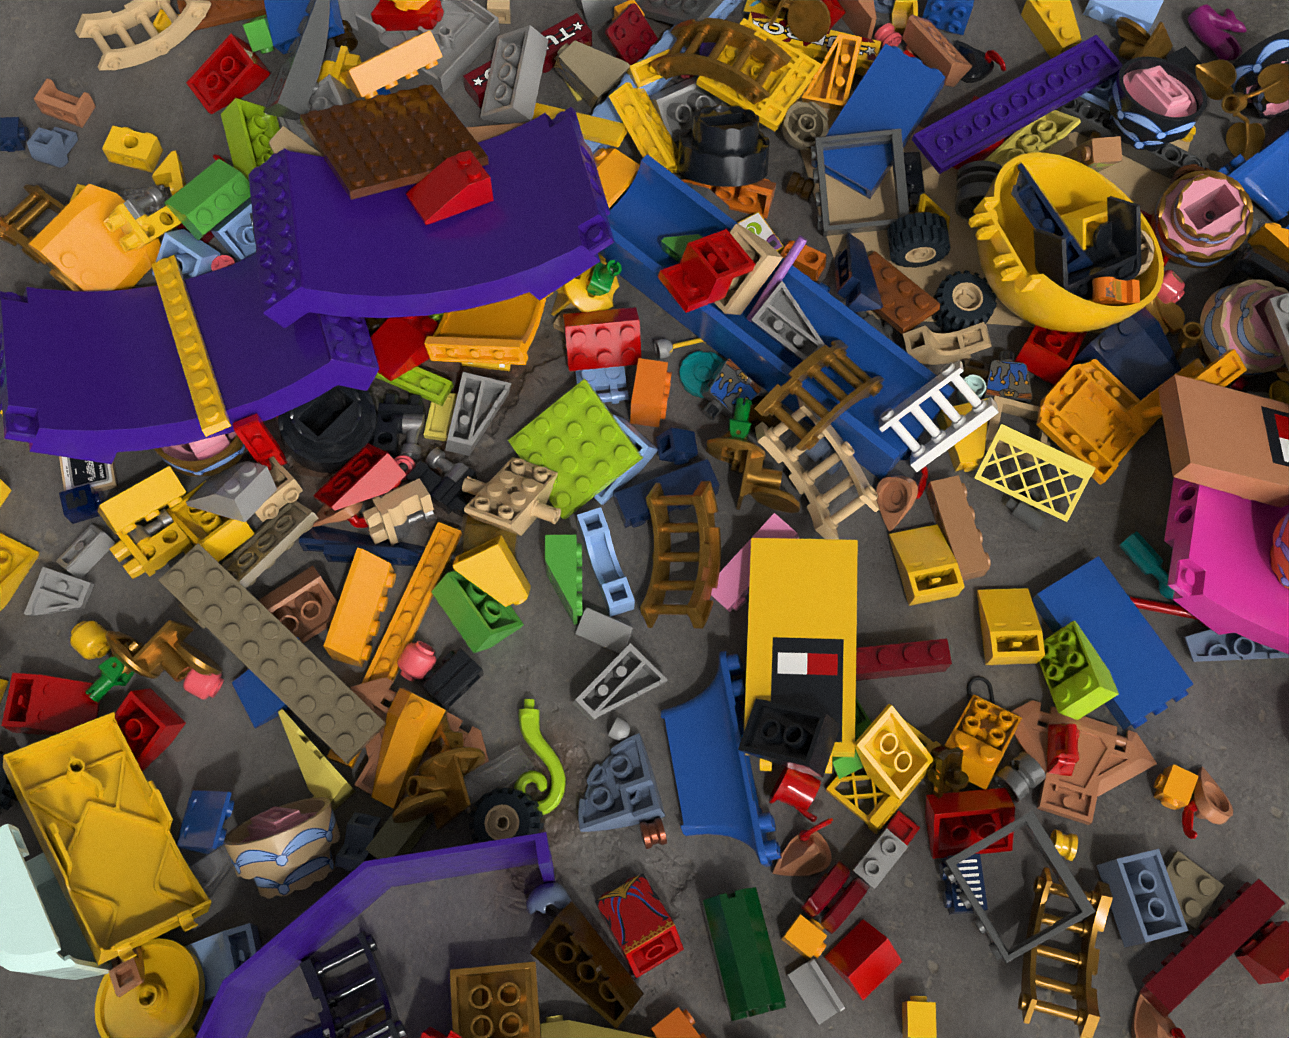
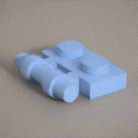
(606, 378)

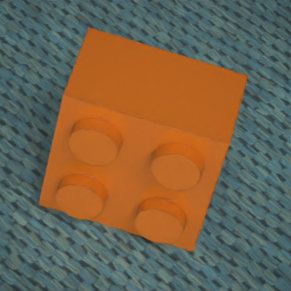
(650, 393)

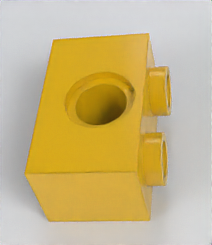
(132, 148)

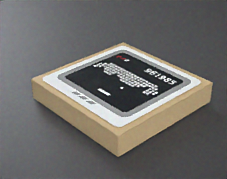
(82, 472)

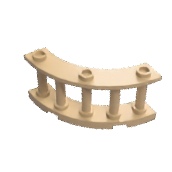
(134, 13)
(804, 480)

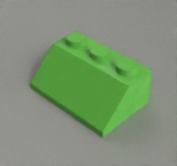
(209, 198)
(475, 613)

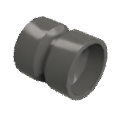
(1021, 775)

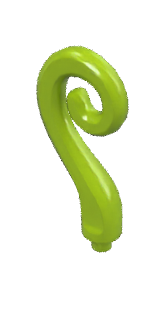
(530, 729)

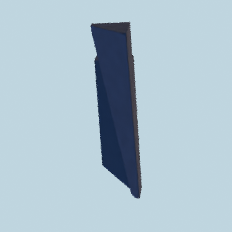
(1045, 217)
(856, 277)
(342, 545)

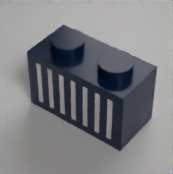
(972, 872)

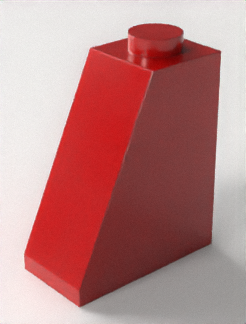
(398, 20)

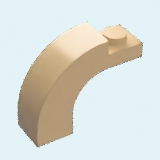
(946, 347)

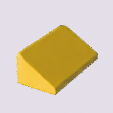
(643, 73)

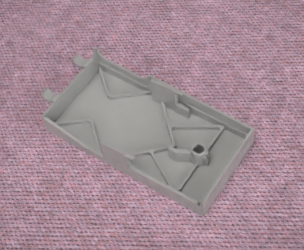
(459, 35)

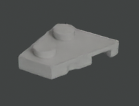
(57, 593)

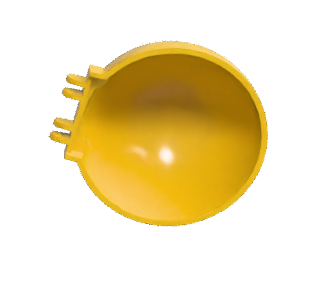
(1008, 250)

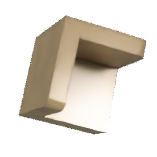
(500, 9)

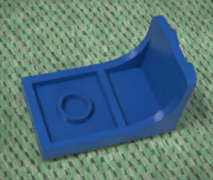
(949, 14)

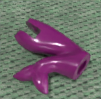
(1209, 29)

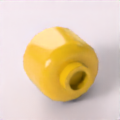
(89, 640)

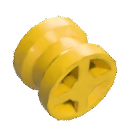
(1065, 844)

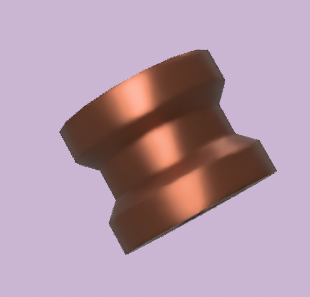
(653, 833)

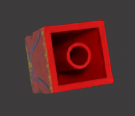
(639, 925)

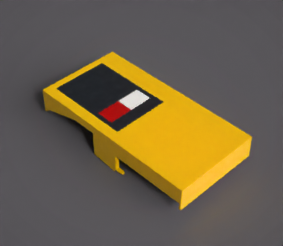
(804, 630)

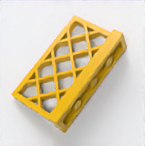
(645, 125)
(888, 804)

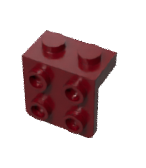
(631, 34)

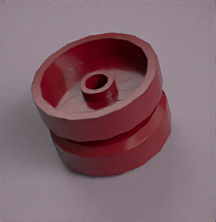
(835, 897)

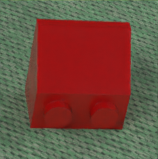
(1268, 954)

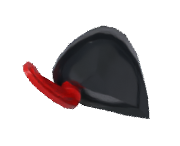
(981, 62)

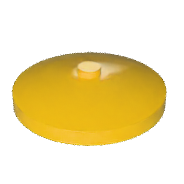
(161, 1005)

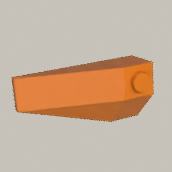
(747, 198)

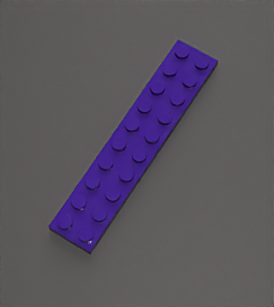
(1017, 104)

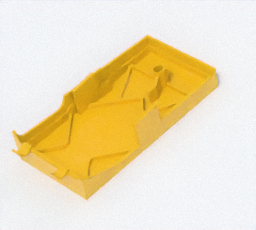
(105, 837)

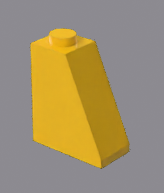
(970, 450)
(494, 571)

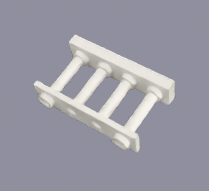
(941, 439)

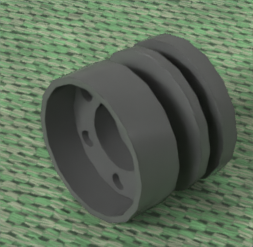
(972, 185)

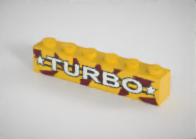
(819, 49)

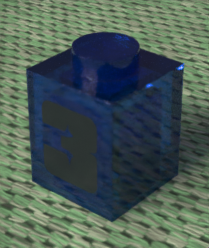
(81, 503)

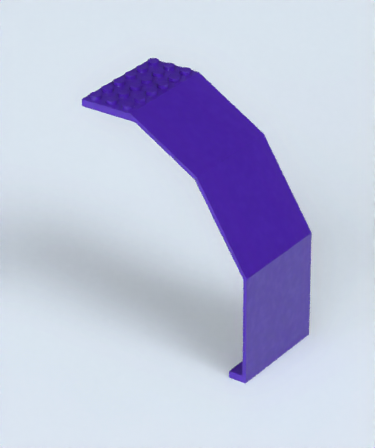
(246, 988)

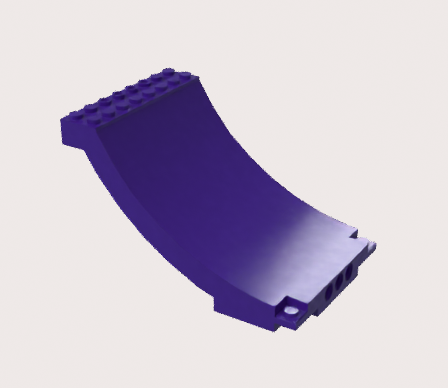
(383, 261)
(106, 377)

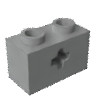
(879, 859)

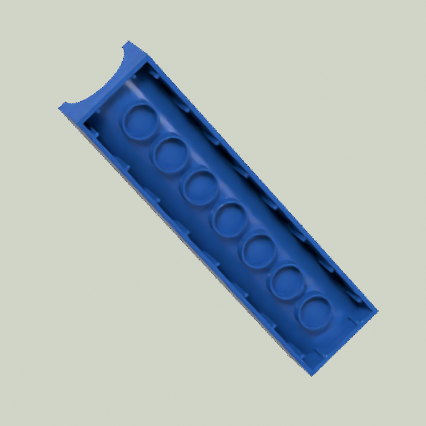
(665, 206)

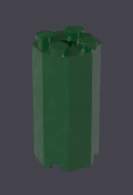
(743, 953)

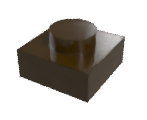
(974, 367)

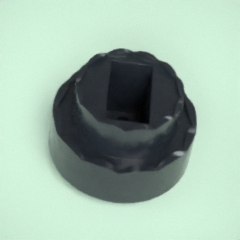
(724, 147)
(340, 437)

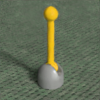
(664, 348)

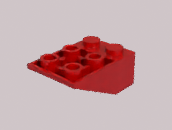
(47, 704)

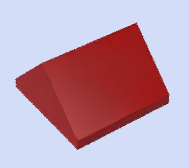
(864, 958)

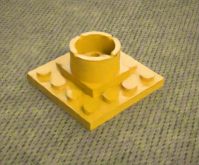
(784, 84)

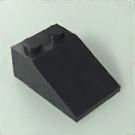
(790, 736)

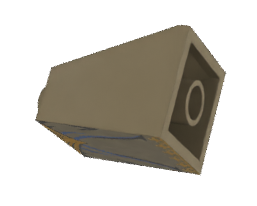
(589, 70)

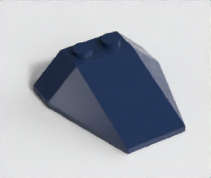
(1134, 353)

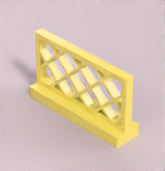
(1041, 451)

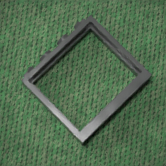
(891, 137)
(1056, 863)

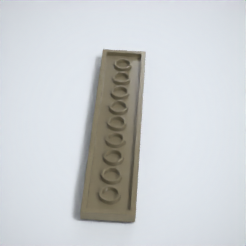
(272, 653)

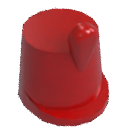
(796, 790)

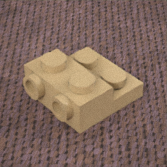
(286, 492)

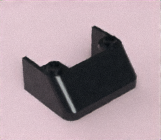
(1114, 251)
(1261, 265)

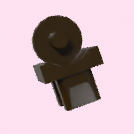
(947, 773)

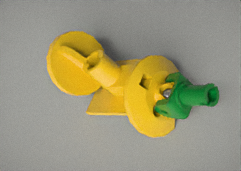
(597, 282)

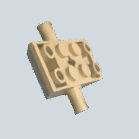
(513, 496)

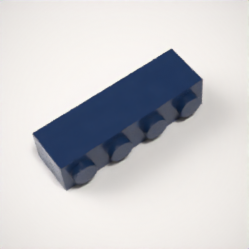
(632, 501)

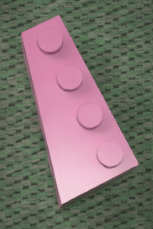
(735, 576)

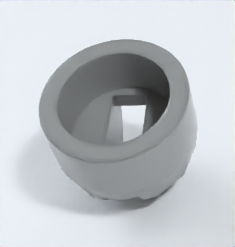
(619, 730)

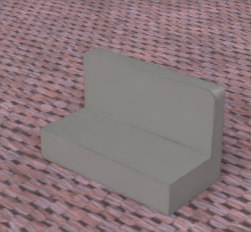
(815, 991)

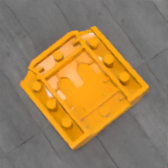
(85, 248)
(1090, 417)

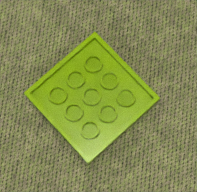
(580, 443)

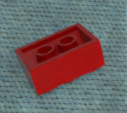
(966, 818)

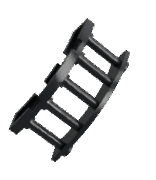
(335, 1025)

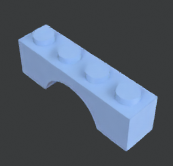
(604, 562)

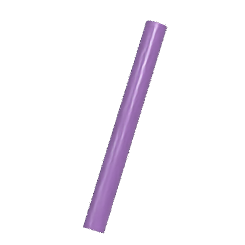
(779, 274)

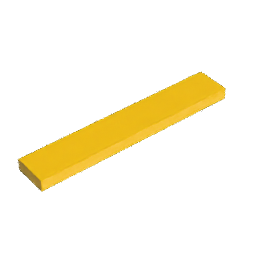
(592, 127)

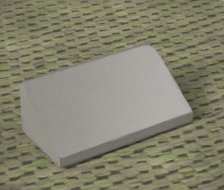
(85, 551)
(604, 631)

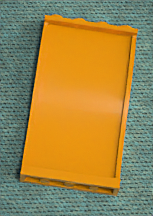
(488, 332)

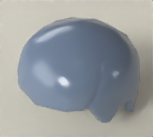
(547, 894)

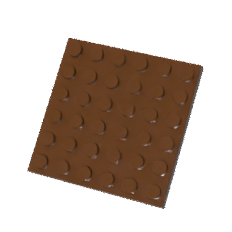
(388, 139)

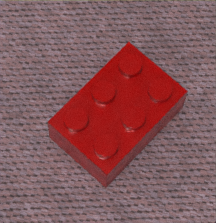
(602, 339)

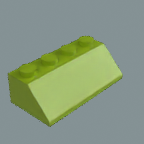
(248, 134)

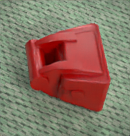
(1062, 748)

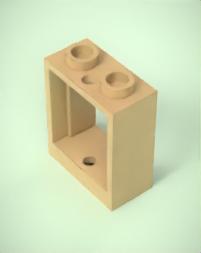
(1018, 409)

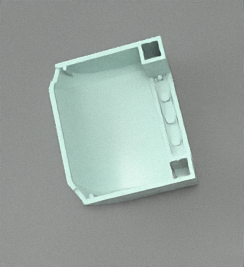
(35, 918)

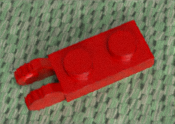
(259, 440)

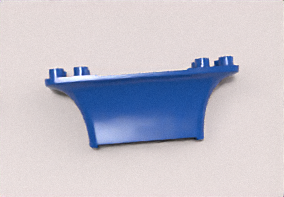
(1265, 176)
(709, 770)

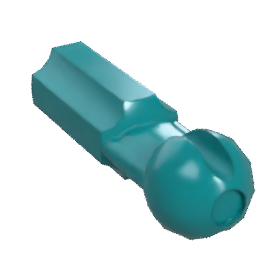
(1147, 561)

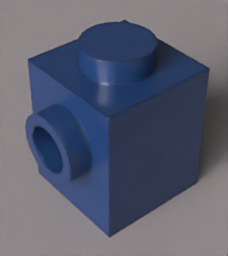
(13, 134)
(677, 446)

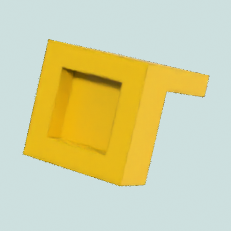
(901, 12)

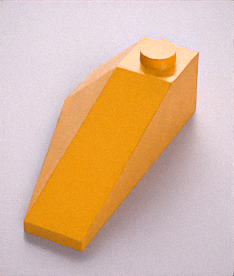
(405, 738)

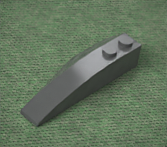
(299, 75)

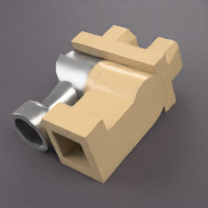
(398, 512)

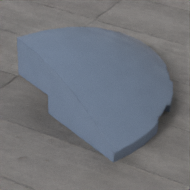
(621, 790)

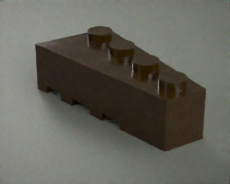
(587, 965)

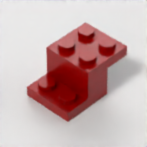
(706, 270)

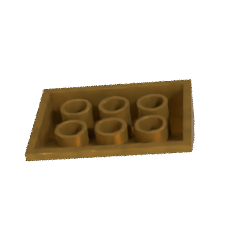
(495, 1001)

